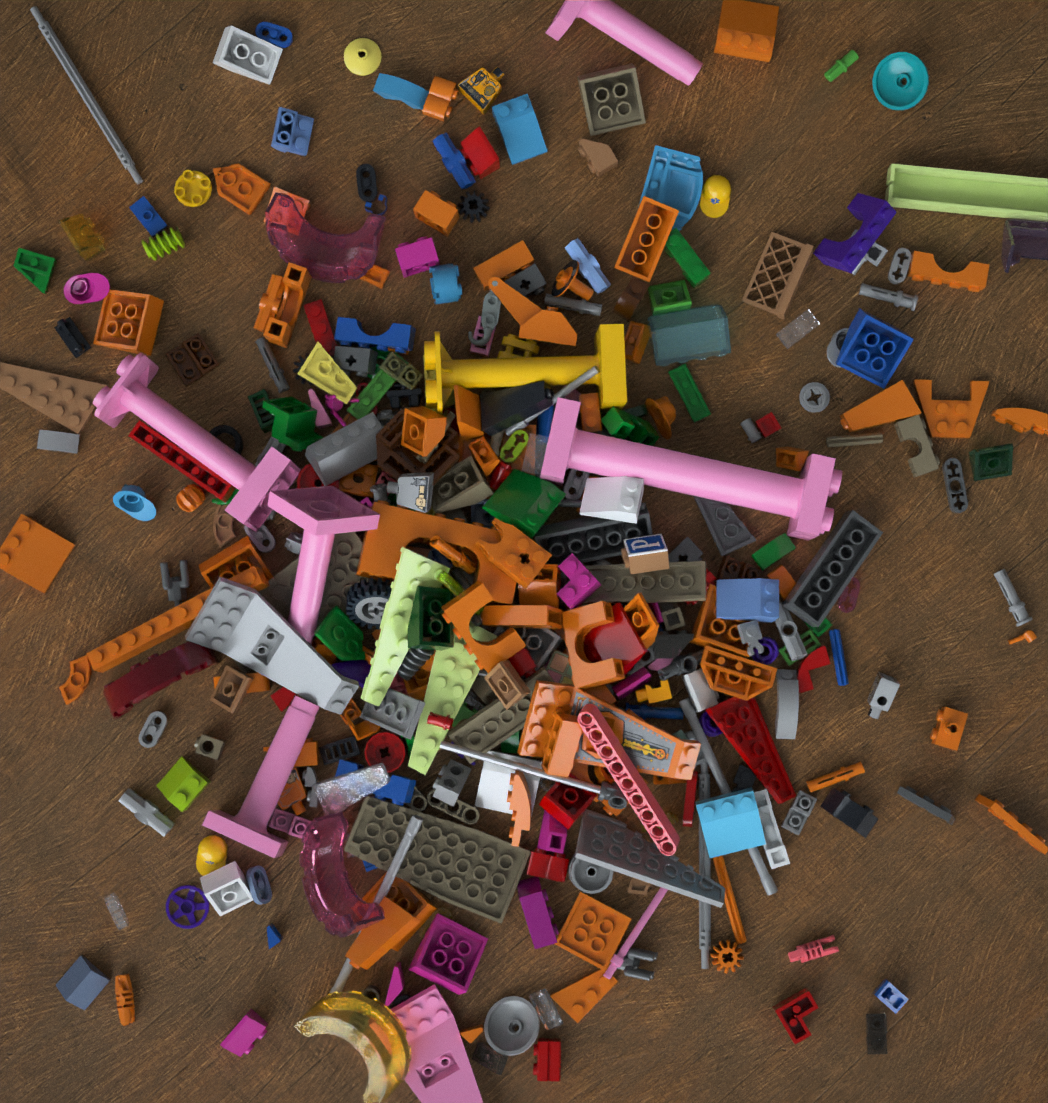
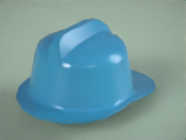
(133, 502)

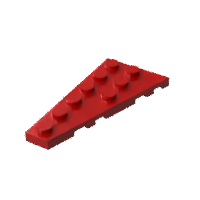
(749, 735)

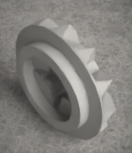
(817, 389)

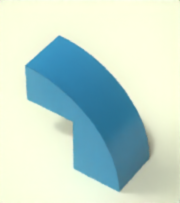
(400, 89)

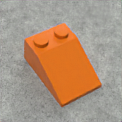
(468, 413)
(642, 619)

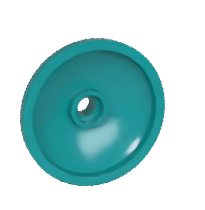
(889, 76)

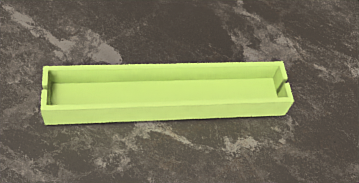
(967, 192)

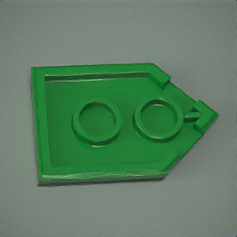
(341, 636)

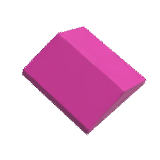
(632, 683)
(396, 985)

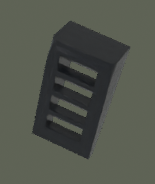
(356, 750)

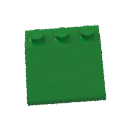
(524, 502)

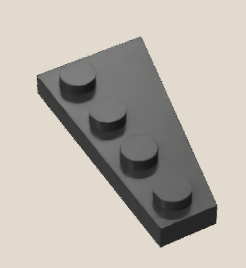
(724, 525)

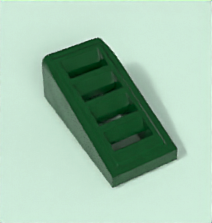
(266, 422)

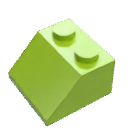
(183, 784)

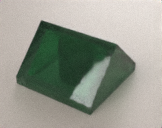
(991, 462)

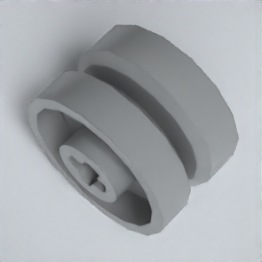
(588, 883)

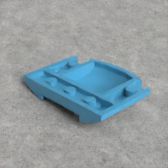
(675, 181)

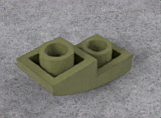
(400, 371)

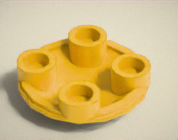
(193, 188)

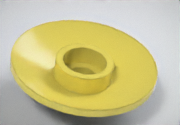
(364, 65)

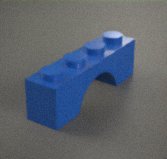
(398, 337)
(398, 789)

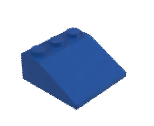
(873, 348)

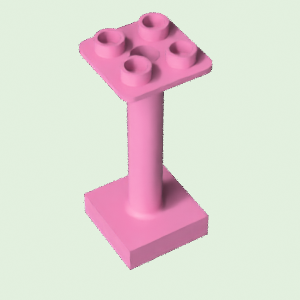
(253, 482)

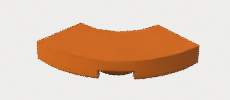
(78, 679)

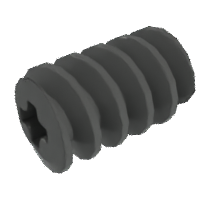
(413, 661)

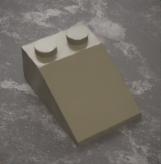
(460, 487)

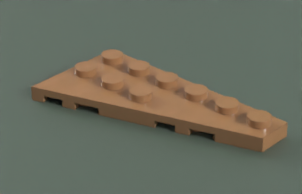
(57, 396)

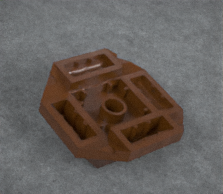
(398, 460)

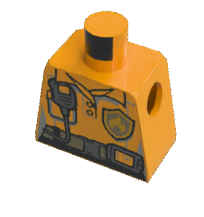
(482, 88)

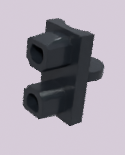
(396, 395)

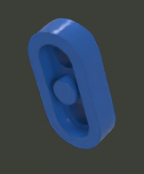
(275, 34)

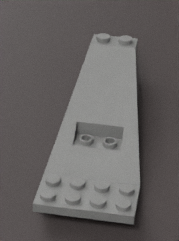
(238, 624)

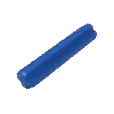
(838, 656)

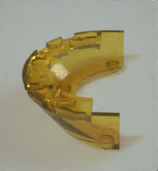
(371, 1030)

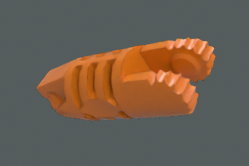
(124, 999)

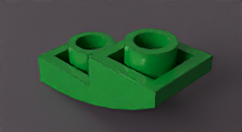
(773, 551)

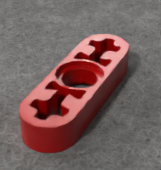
(690, 800)

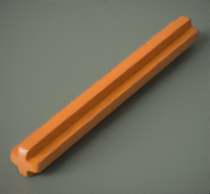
(730, 900)

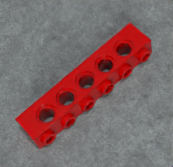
(182, 461)

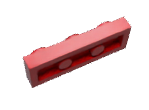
(320, 326)

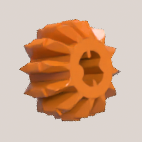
(727, 963)

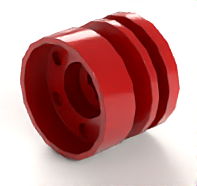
(383, 740)

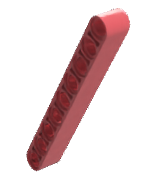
(629, 771)

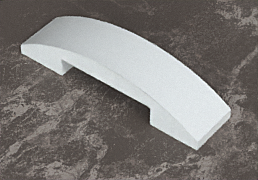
(774, 845)

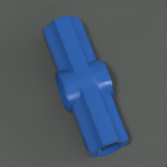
(454, 161)

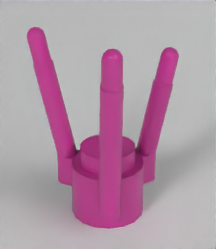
(336, 405)

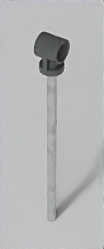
(612, 792)

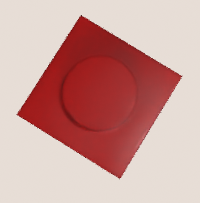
(768, 425)

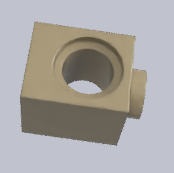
(483, 690)
(217, 750)

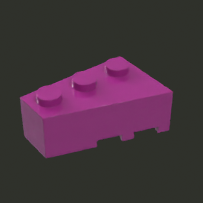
(537, 913)

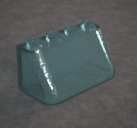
(689, 334)

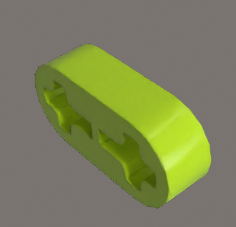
(511, 443)

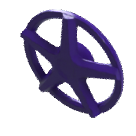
(187, 906)

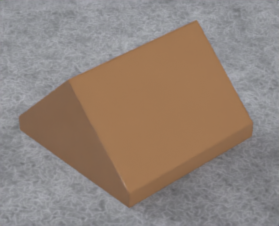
(507, 684)
(231, 689)

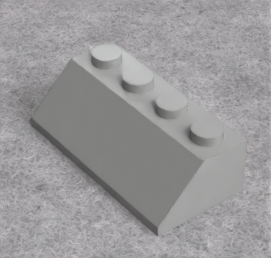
(345, 449)

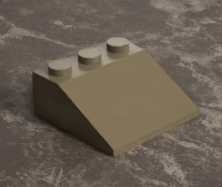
(611, 99)

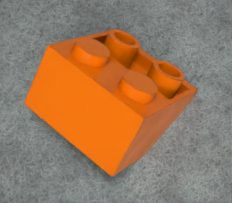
(543, 588)

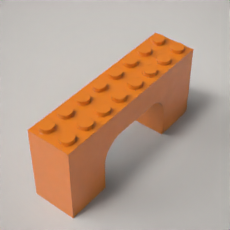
(403, 527)

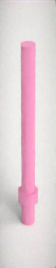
(617, 960)

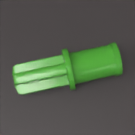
(841, 65)

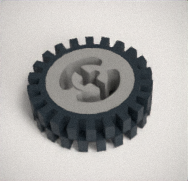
(374, 594)

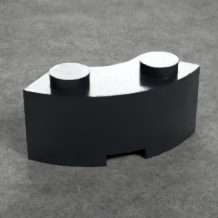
(850, 813)

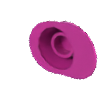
(86, 288)

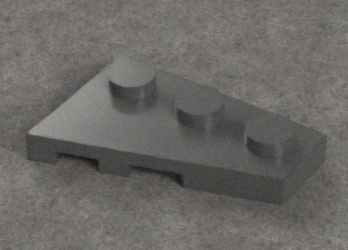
(926, 803)

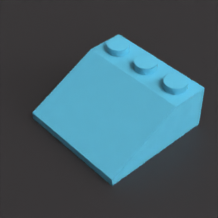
(730, 822)

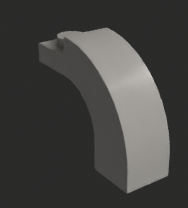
(787, 704)

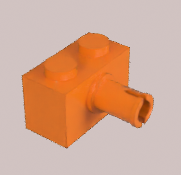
(948, 728)

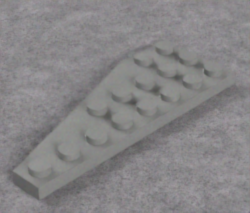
(617, 848)

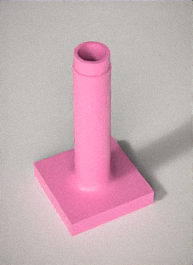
(629, 32)
(321, 514)
(252, 820)

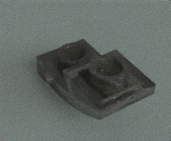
(876, 1034)

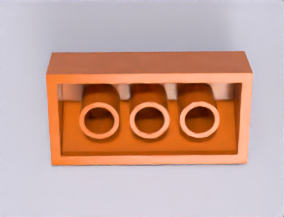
(646, 239)

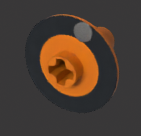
(567, 280)

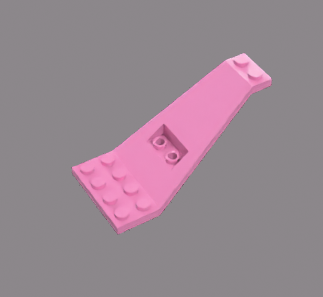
(433, 1038)

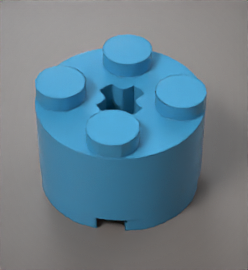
(444, 283)

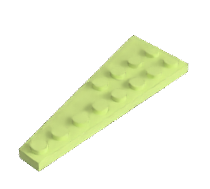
(392, 644)
(446, 691)

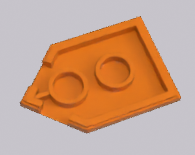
(240, 186)

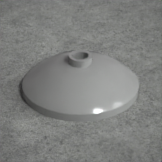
(501, 1025)

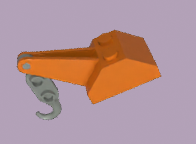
(534, 321)

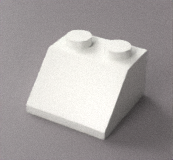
(699, 690)
(226, 888)

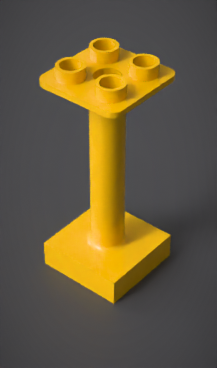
(514, 372)

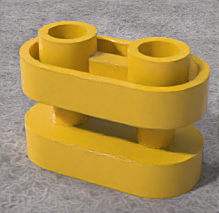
(511, 342)

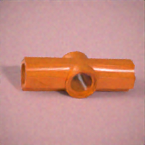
(270, 302)

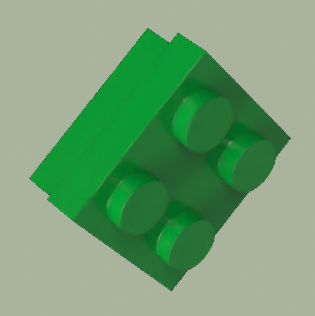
(292, 422)

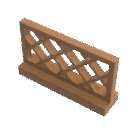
(793, 281)

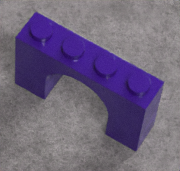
(848, 254)

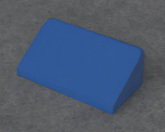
(544, 422)

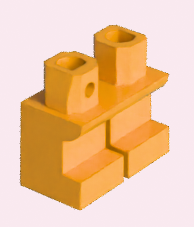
(654, 694)

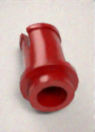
(440, 720)

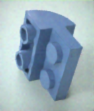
(292, 132)

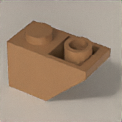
(599, 156)

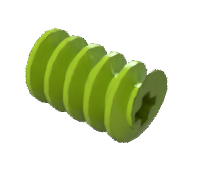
(163, 243)

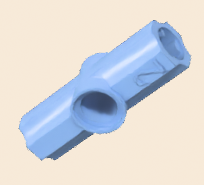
(588, 266)

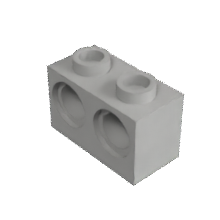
(451, 783)

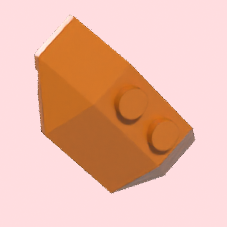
(736, 674)

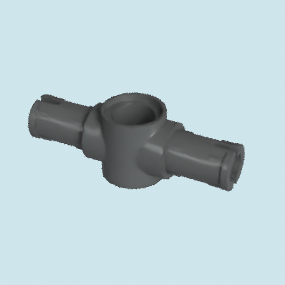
(677, 665)

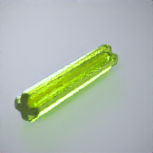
(453, 586)

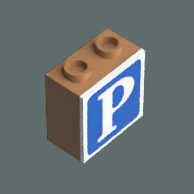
(645, 554)

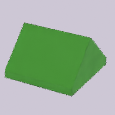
(669, 297)

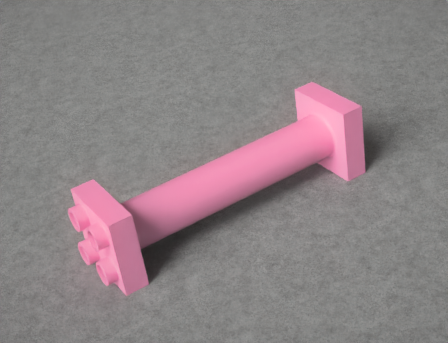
(797, 498)

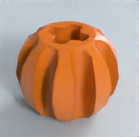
(190, 498)

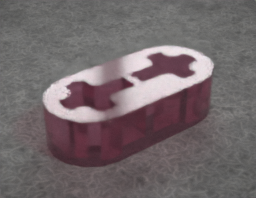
(852, 597)

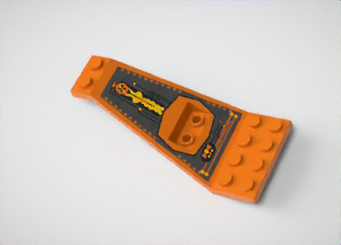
(647, 746)

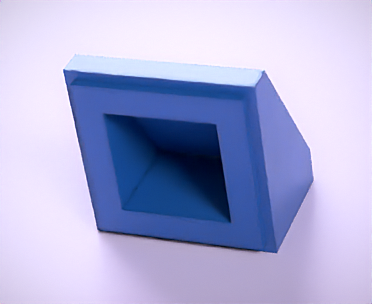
(273, 935)

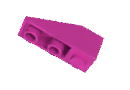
(552, 834)

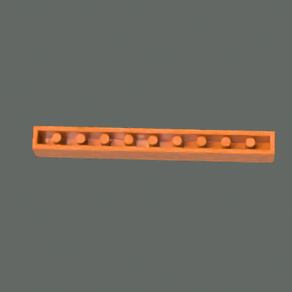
(163, 626)

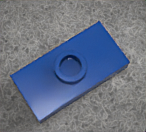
(148, 216)

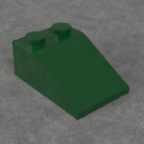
(426, 625)

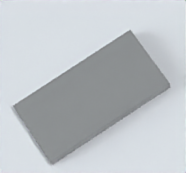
(396, 713)

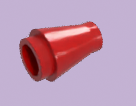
(499, 474)

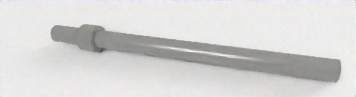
(562, 393)

